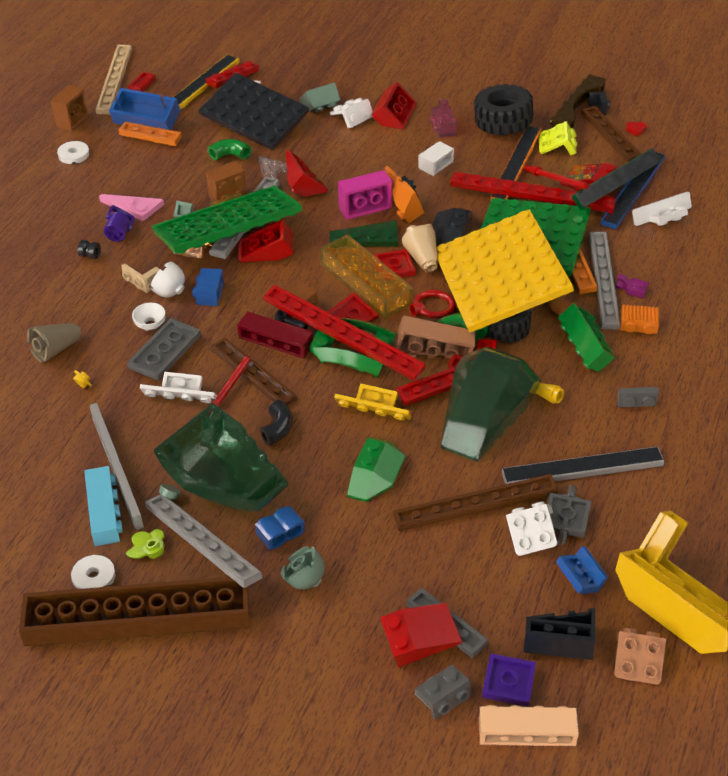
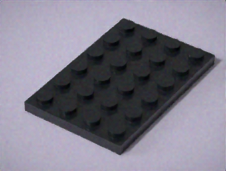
(254, 111)

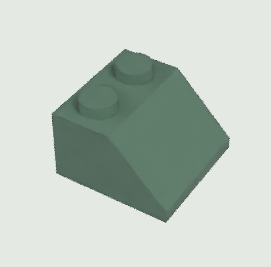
(321, 97)

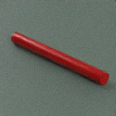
(232, 380)

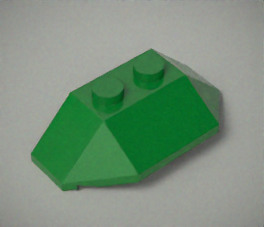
(375, 469)

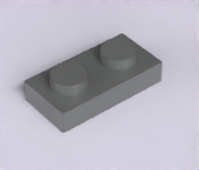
(637, 397)

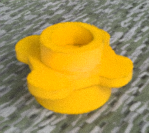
(82, 379)

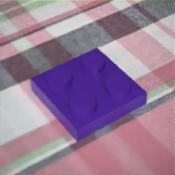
(509, 680)

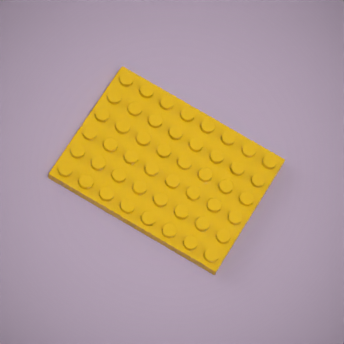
(502, 270)

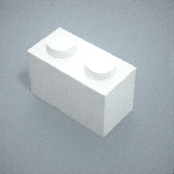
(436, 158)

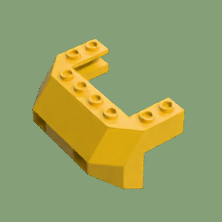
(669, 592)

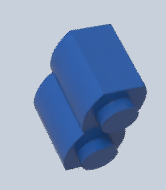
(280, 527)

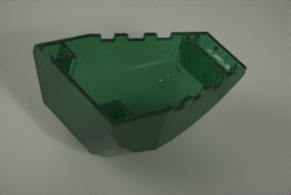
(485, 400)
(220, 462)

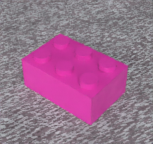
(365, 194)

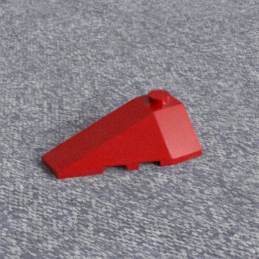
(301, 178)

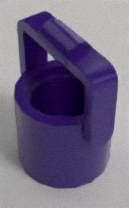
(117, 223)

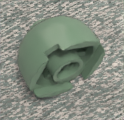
(304, 569)

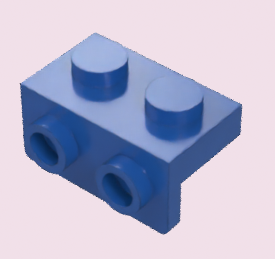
(583, 571)

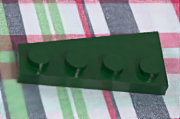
(372, 235)

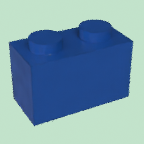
(208, 287)

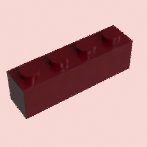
(275, 334)

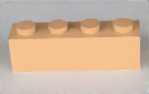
(528, 726)

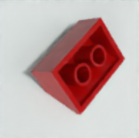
(394, 107)

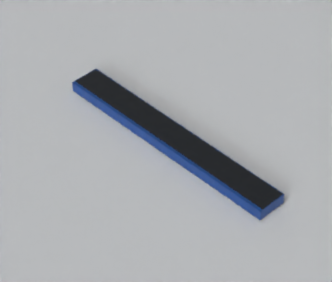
(629, 195)

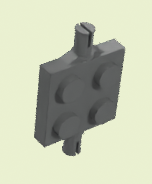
(569, 514)

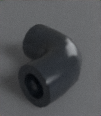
(280, 426)

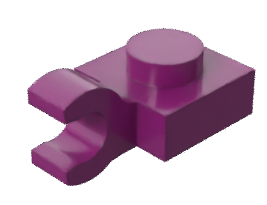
(633, 287)

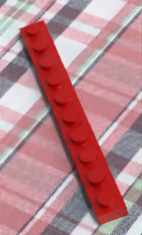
(525, 191)
(345, 332)

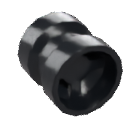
(89, 249)

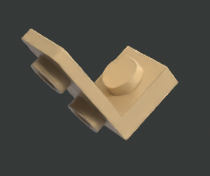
(140, 281)

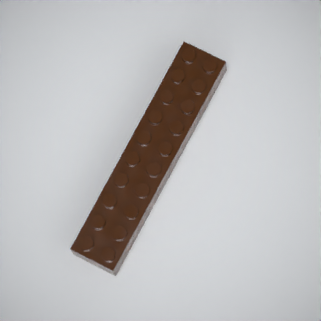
(133, 611)

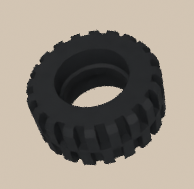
(503, 109)

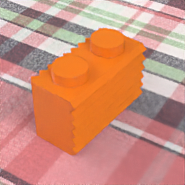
(639, 319)

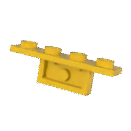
(374, 399)

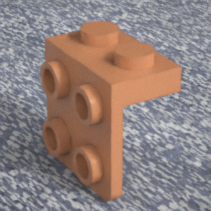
(639, 656)

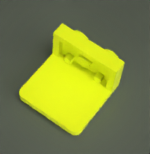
(556, 137)

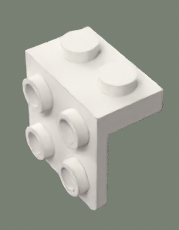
(354, 111)
(532, 528)

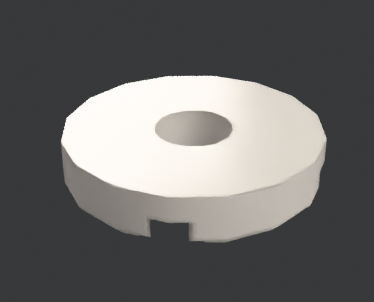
(73, 152)
(92, 564)

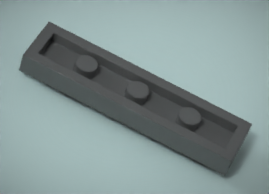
(472, 640)

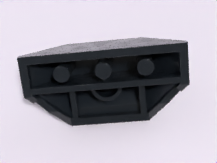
(451, 224)

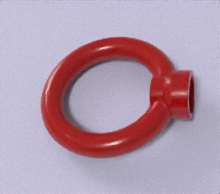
(417, 308)

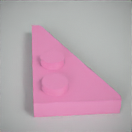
(137, 206)

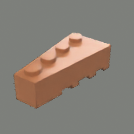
(432, 338)

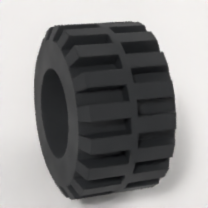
(511, 328)

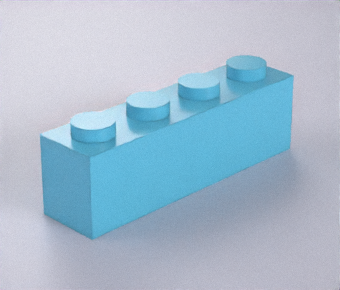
(102, 506)

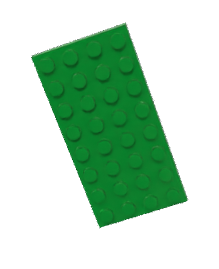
(226, 219)

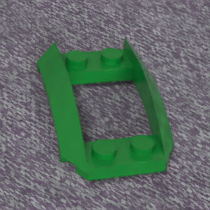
(322, 348)

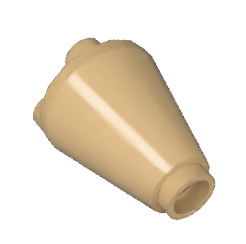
(421, 244)

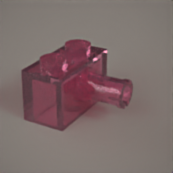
(443, 120)

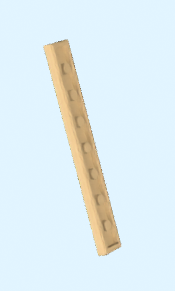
(114, 78)

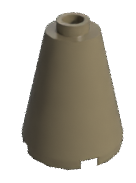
(52, 339)

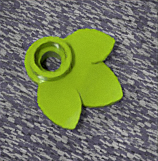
(147, 544)

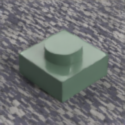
(182, 208)

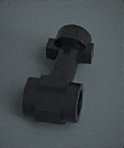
(282, 316)

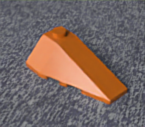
(405, 198)

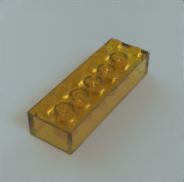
(366, 276)

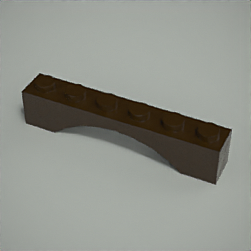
(579, 97)

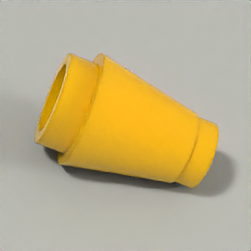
(550, 392)

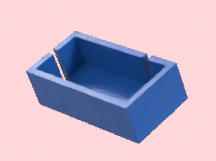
(144, 109)

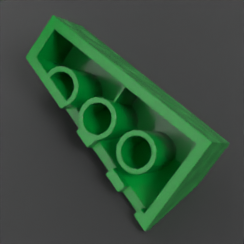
(586, 337)

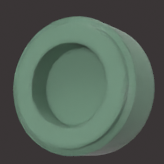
(169, 491)

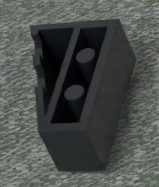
(561, 635)

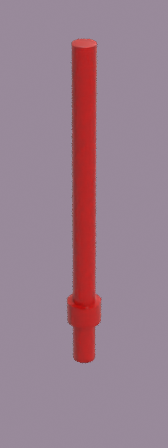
(537, 171)

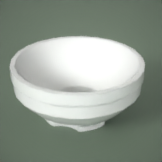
(148, 312)

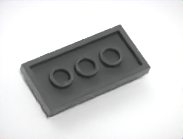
(164, 349)

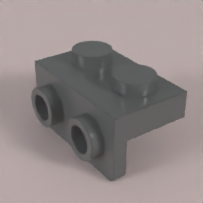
(444, 691)

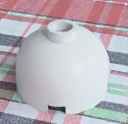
(169, 282)

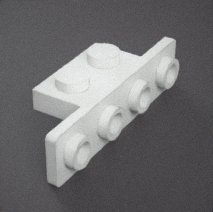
(663, 210)
(180, 385)

